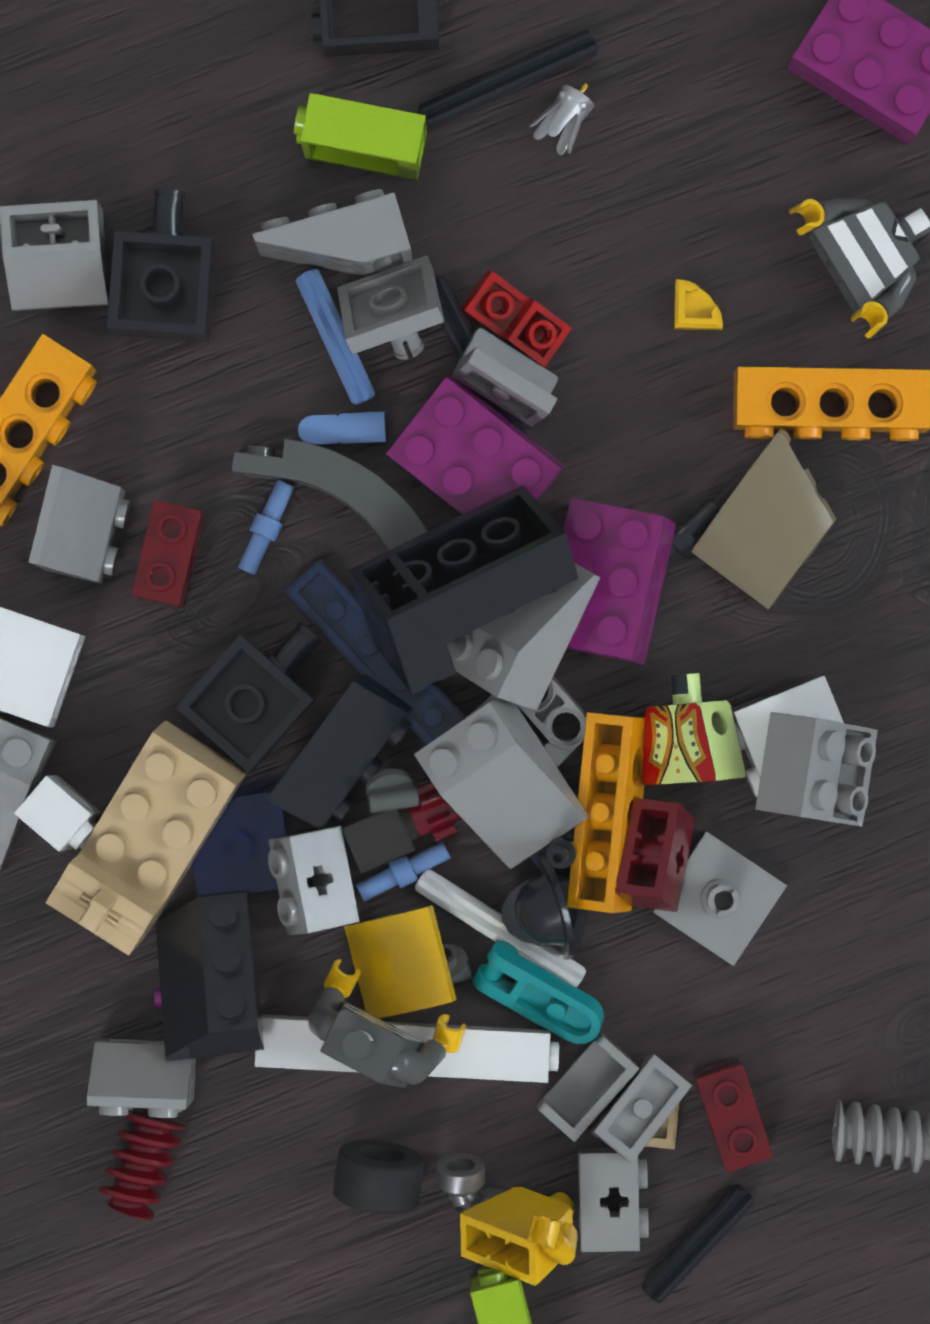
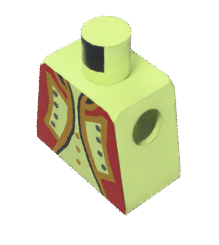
(690, 738)

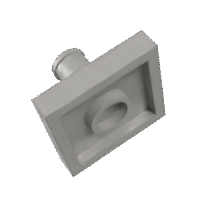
(391, 308)
(723, 898)

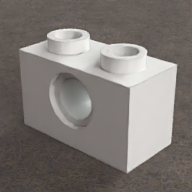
(59, 814)

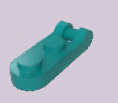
(539, 995)

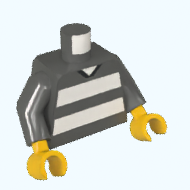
(866, 252)
(373, 1044)

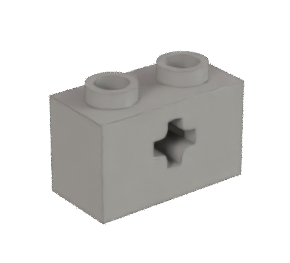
(331, 896)
(605, 1229)

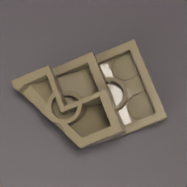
(767, 524)

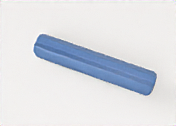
(332, 333)

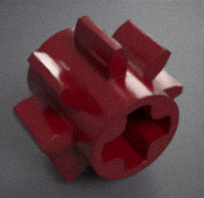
(433, 813)

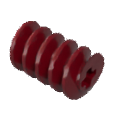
(141, 1164)

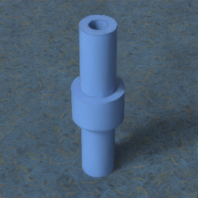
(266, 527)
(403, 871)

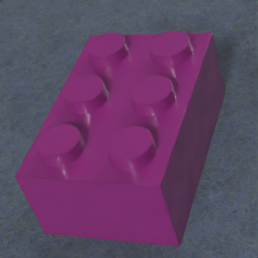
(870, 62)
(471, 450)
(631, 559)

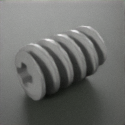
(881, 1135)

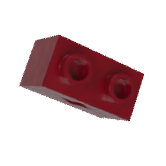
(168, 554)
(655, 855)
(732, 1115)

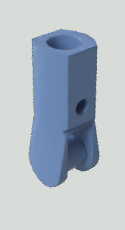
(345, 428)

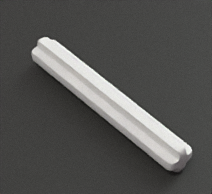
(490, 924)

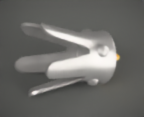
(566, 113)

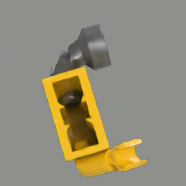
(508, 1228)

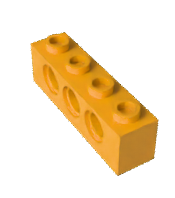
(45, 364)
(905, 388)
(606, 791)

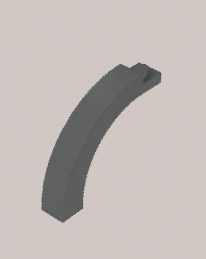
(338, 478)

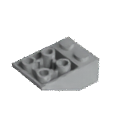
(348, 239)

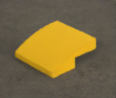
(400, 963)

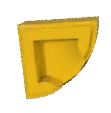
(695, 308)

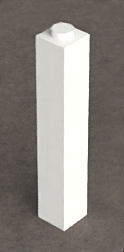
(483, 1054)

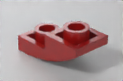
(515, 318)

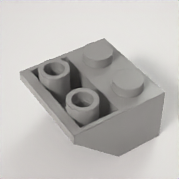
(54, 255)
(816, 769)
(137, 1075)

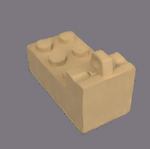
(147, 838)

